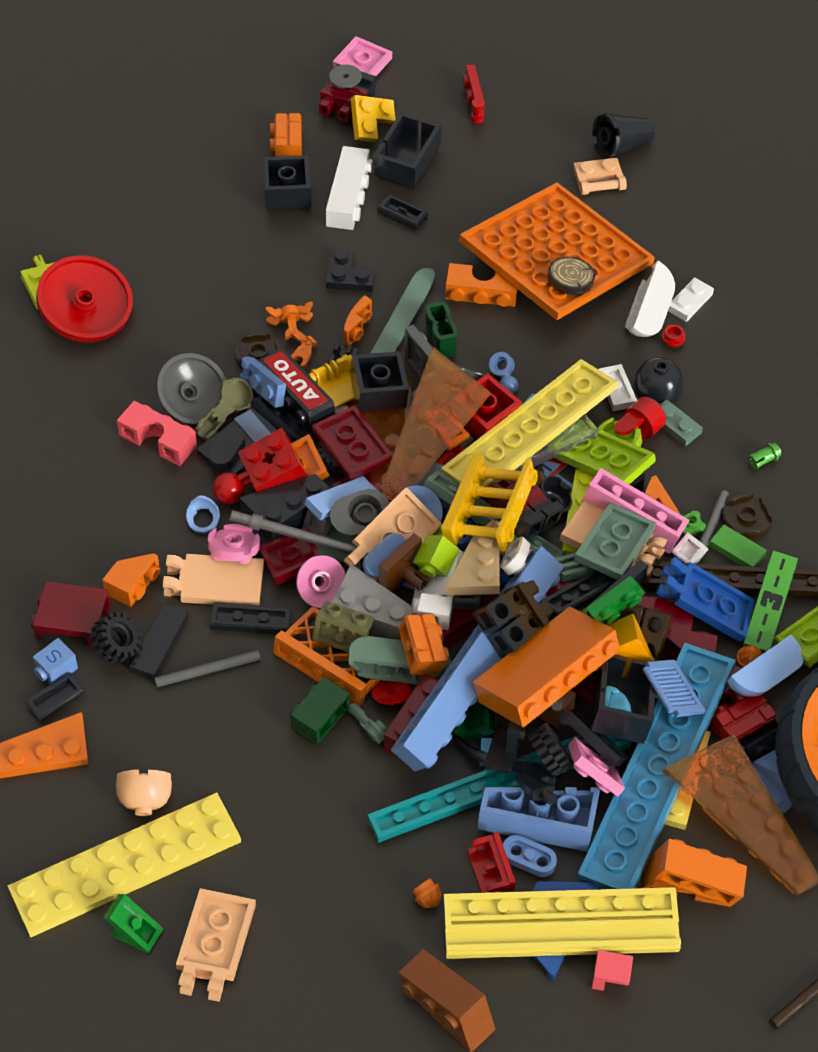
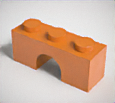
(465, 287)

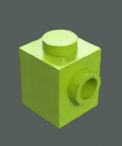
(436, 556)

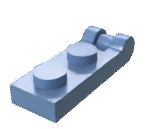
(263, 381)

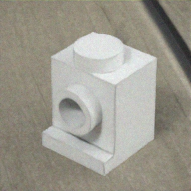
(437, 605)

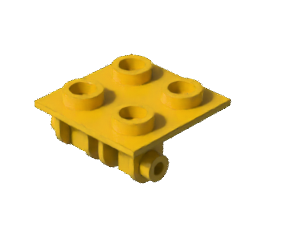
(335, 379)

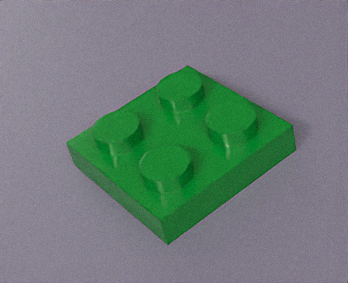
(610, 604)

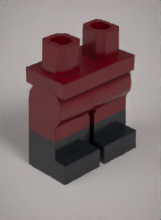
(338, 99)
(537, 514)

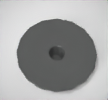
(345, 76)

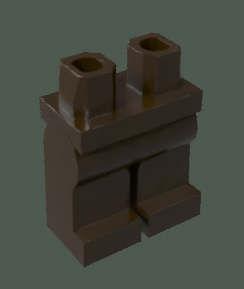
(653, 625)

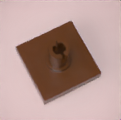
(400, 567)

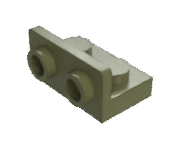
(340, 625)

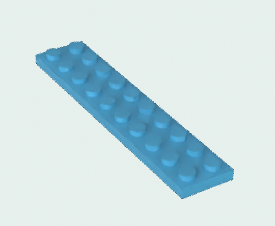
(642, 808)

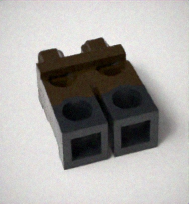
(524, 615)

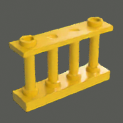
(471, 489)

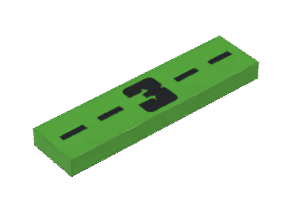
(770, 601)

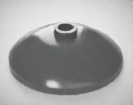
(191, 374)

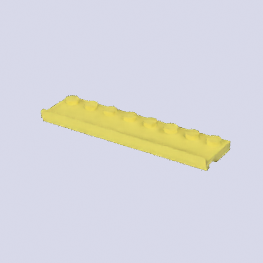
(561, 922)

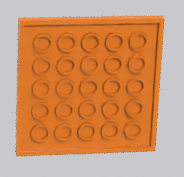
(548, 227)

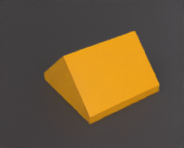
(631, 641)

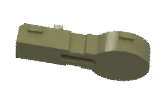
(233, 398)

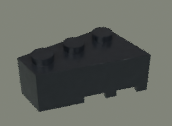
(283, 503)

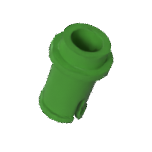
(769, 453)

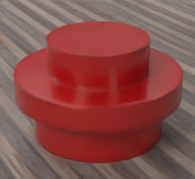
(673, 336)

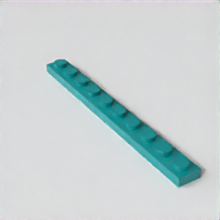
(451, 798)

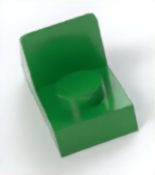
(132, 924)

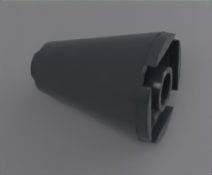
(620, 133)

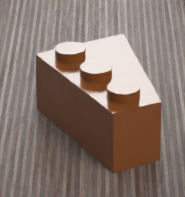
(448, 999)

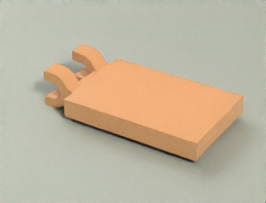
(401, 516)
(584, 521)
(214, 581)
(214, 941)

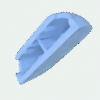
(768, 669)

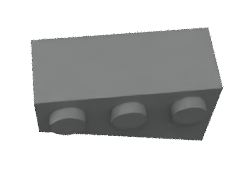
(368, 596)

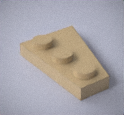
(477, 569)

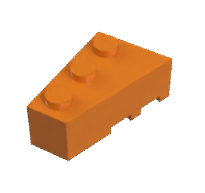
(695, 873)

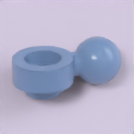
(507, 380)

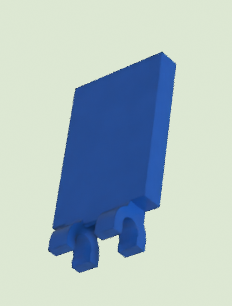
(707, 598)

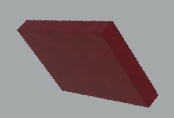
(352, 443)

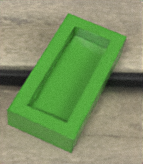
(737, 547)

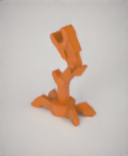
(291, 314)

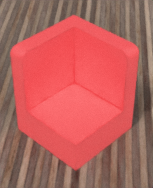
(611, 968)

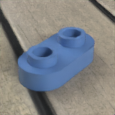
(530, 855)

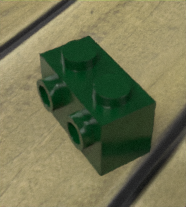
(319, 710)

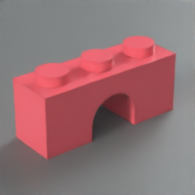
(142, 421)

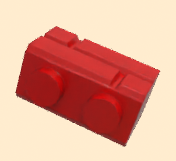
(742, 718)

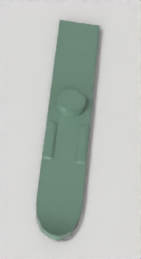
(405, 311)

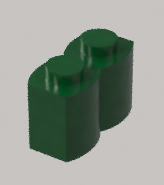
(441, 328)

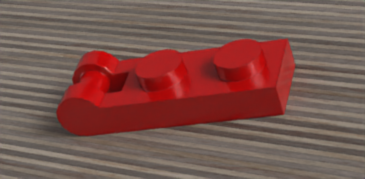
(474, 94)

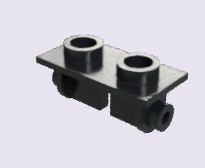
(756, 746)

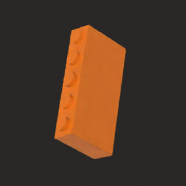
(546, 666)

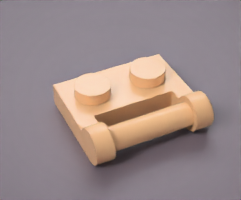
(599, 175)

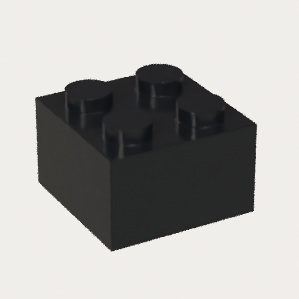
(287, 182)
(379, 381)

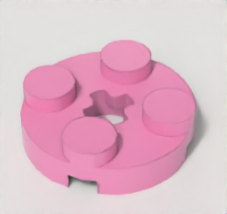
(233, 543)

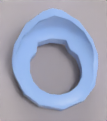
(198, 503)

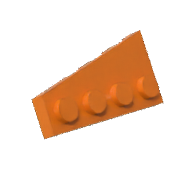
(45, 749)

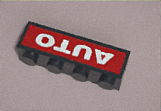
(302, 393)

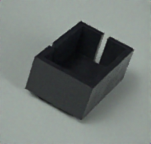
(403, 154)
(638, 690)

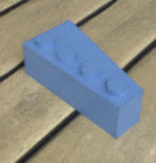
(563, 824)

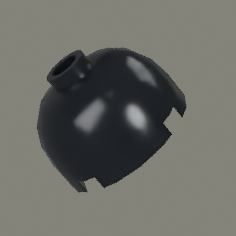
(659, 380)

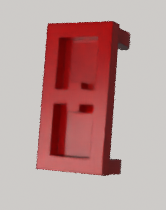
(491, 865)

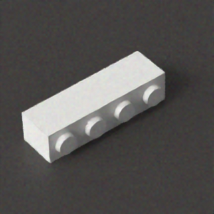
(348, 188)

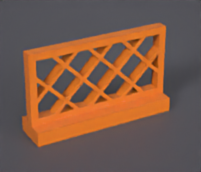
(302, 657)

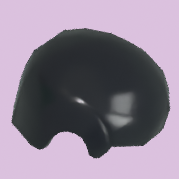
(554, 491)

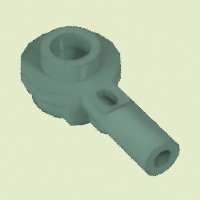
(374, 729)

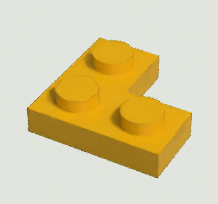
(366, 114)

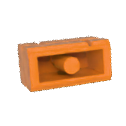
(287, 135)
(423, 644)

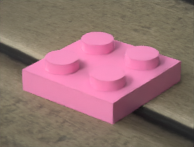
(364, 55)
(588, 763)

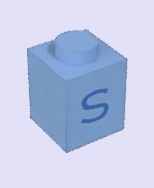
(54, 662)

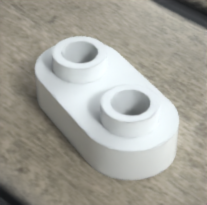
(515, 556)

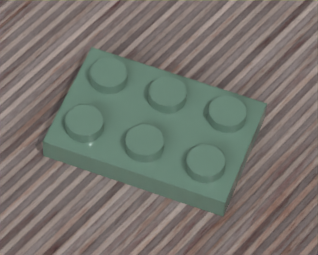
(615, 541)

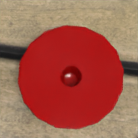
(391, 692)

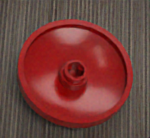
(84, 299)

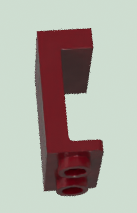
(69, 610)

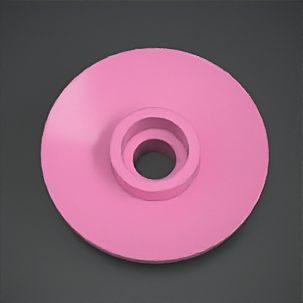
(331, 578)

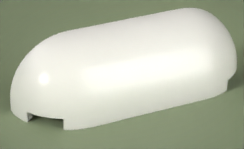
(651, 302)

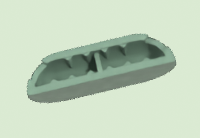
(383, 660)

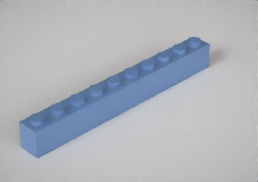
(455, 690)

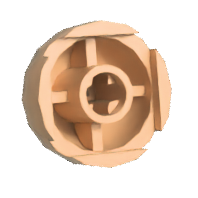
(143, 790)

